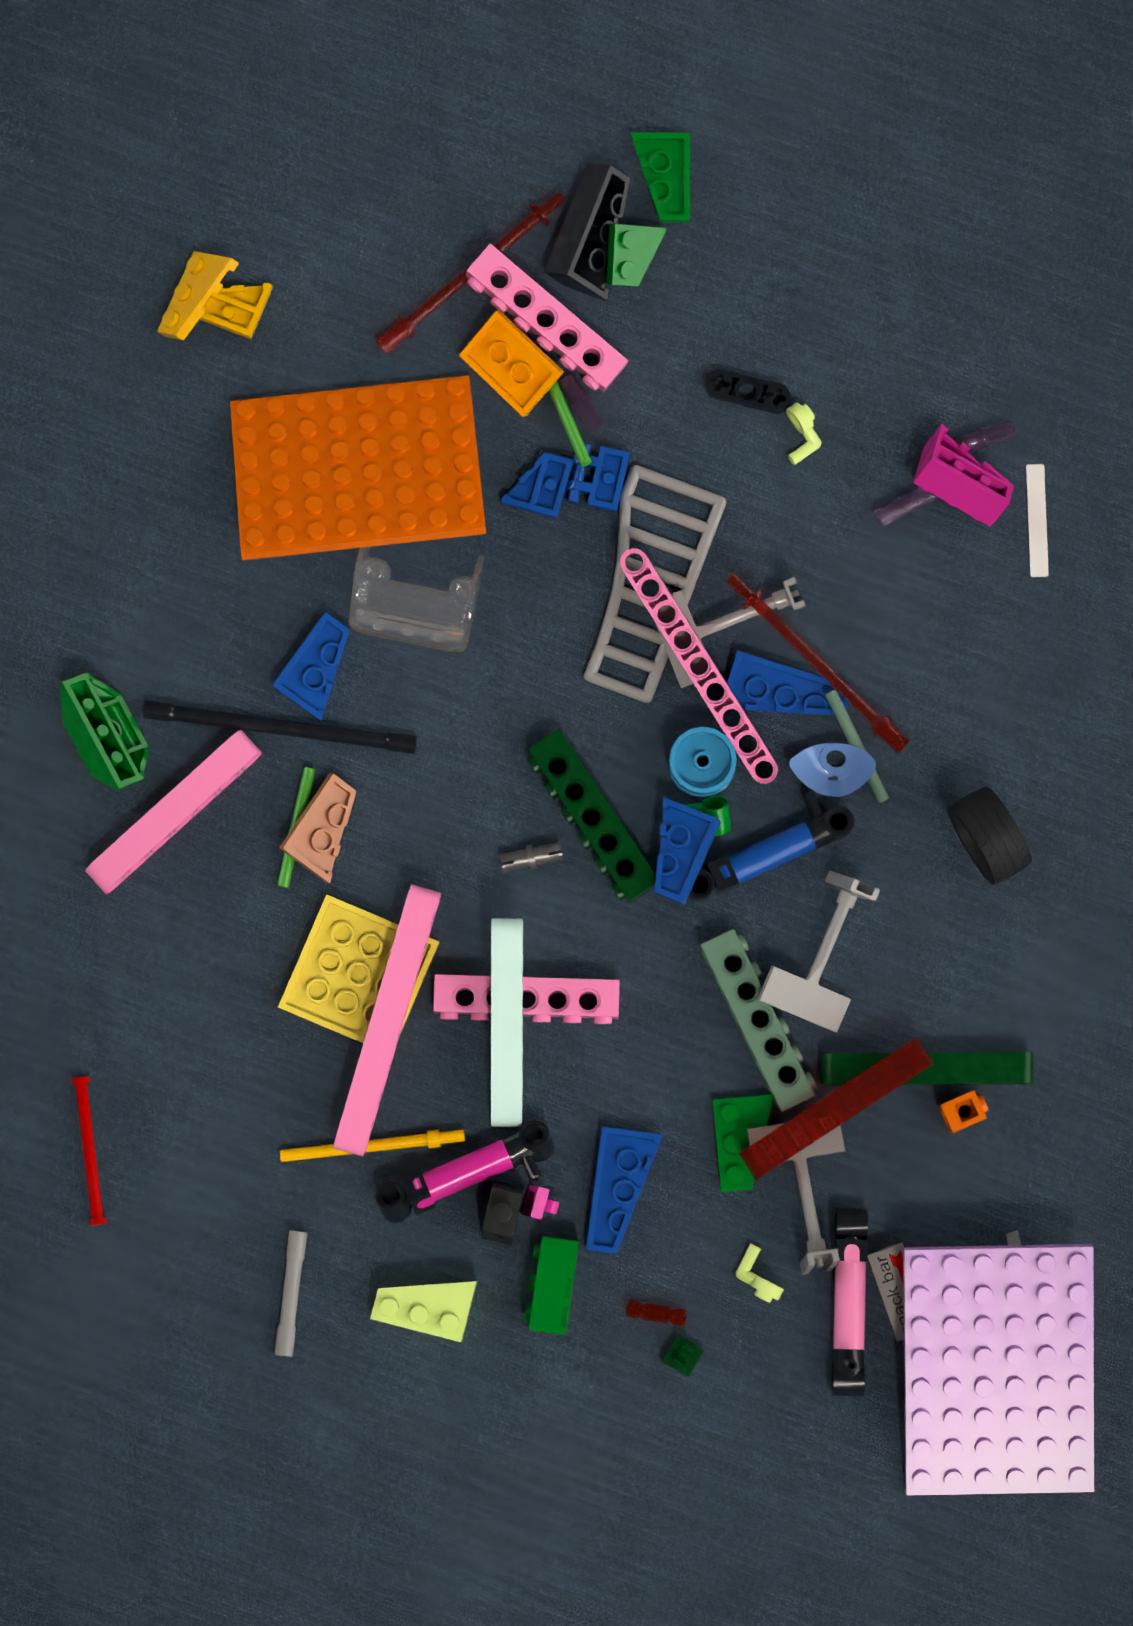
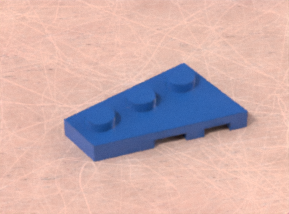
(313, 667)
(683, 848)

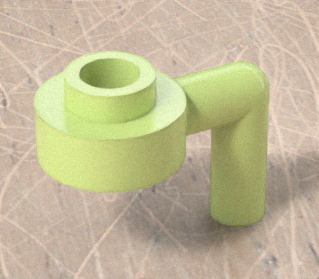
(801, 418)
(764, 1289)

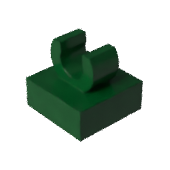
(683, 1355)

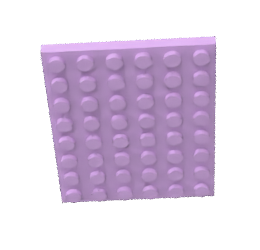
(999, 1369)

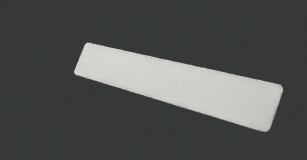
(1037, 520)

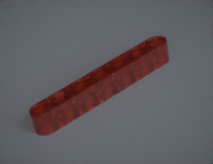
(836, 1108)

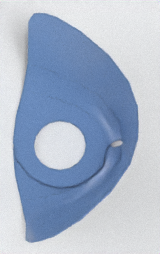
(813, 769)

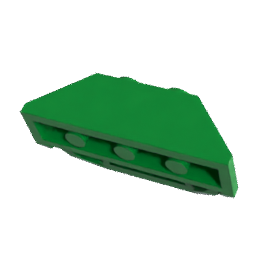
(103, 731)

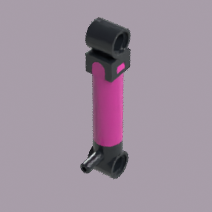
(424, 1188)

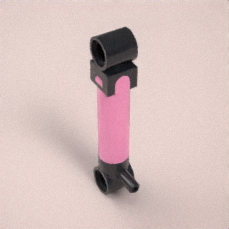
(849, 1302)

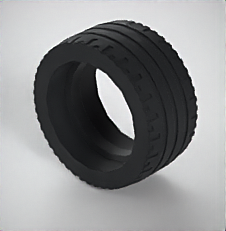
(990, 835)

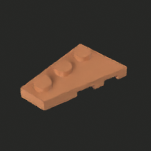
(319, 829)

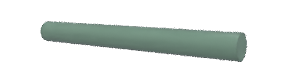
(854, 739)

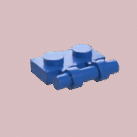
(607, 480)

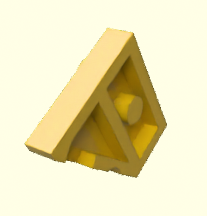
(237, 308)

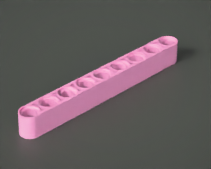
(687, 655)
(387, 1020)

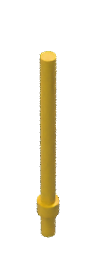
(432, 1139)

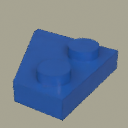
(542, 487)

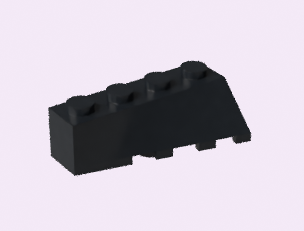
(582, 244)

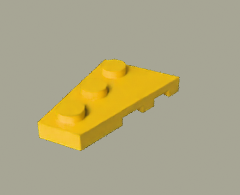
(197, 284)

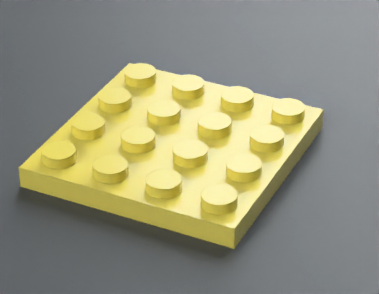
(344, 969)

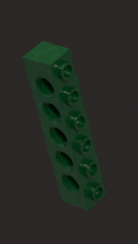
(555, 748)

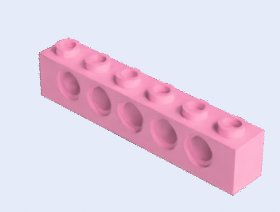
(492, 263)
(606, 992)

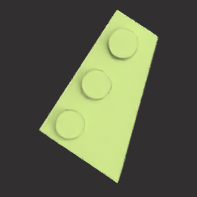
(427, 1308)

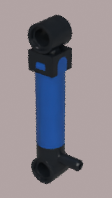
(775, 850)

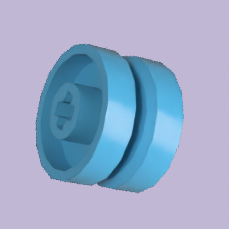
(702, 744)

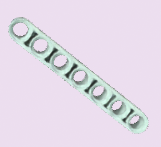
(506, 1022)

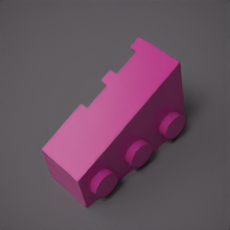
(961, 480)

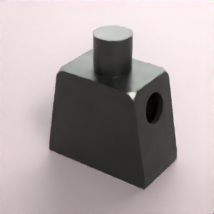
(502, 1213)

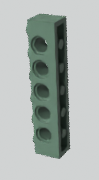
(735, 945)

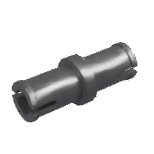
(531, 857)

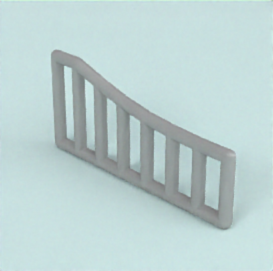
(620, 592)

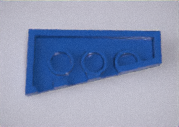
(778, 688)

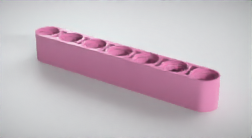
(173, 811)

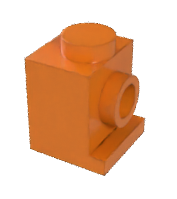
(950, 1111)

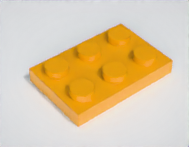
(511, 363)

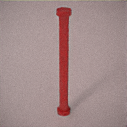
(89, 1151)

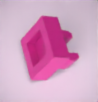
(537, 1202)

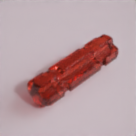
(656, 1313)

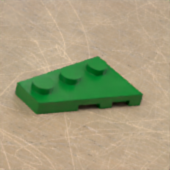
(666, 172)
(731, 1123)

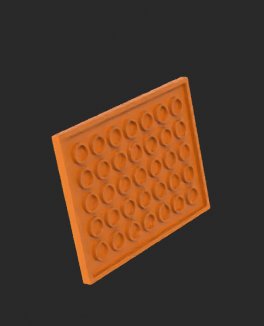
(356, 468)

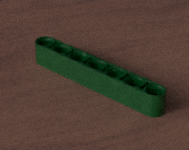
(948, 1068)

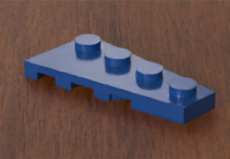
(619, 1179)

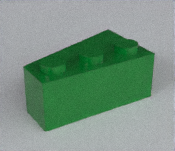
(552, 1285)

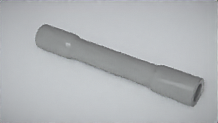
(286, 1329)

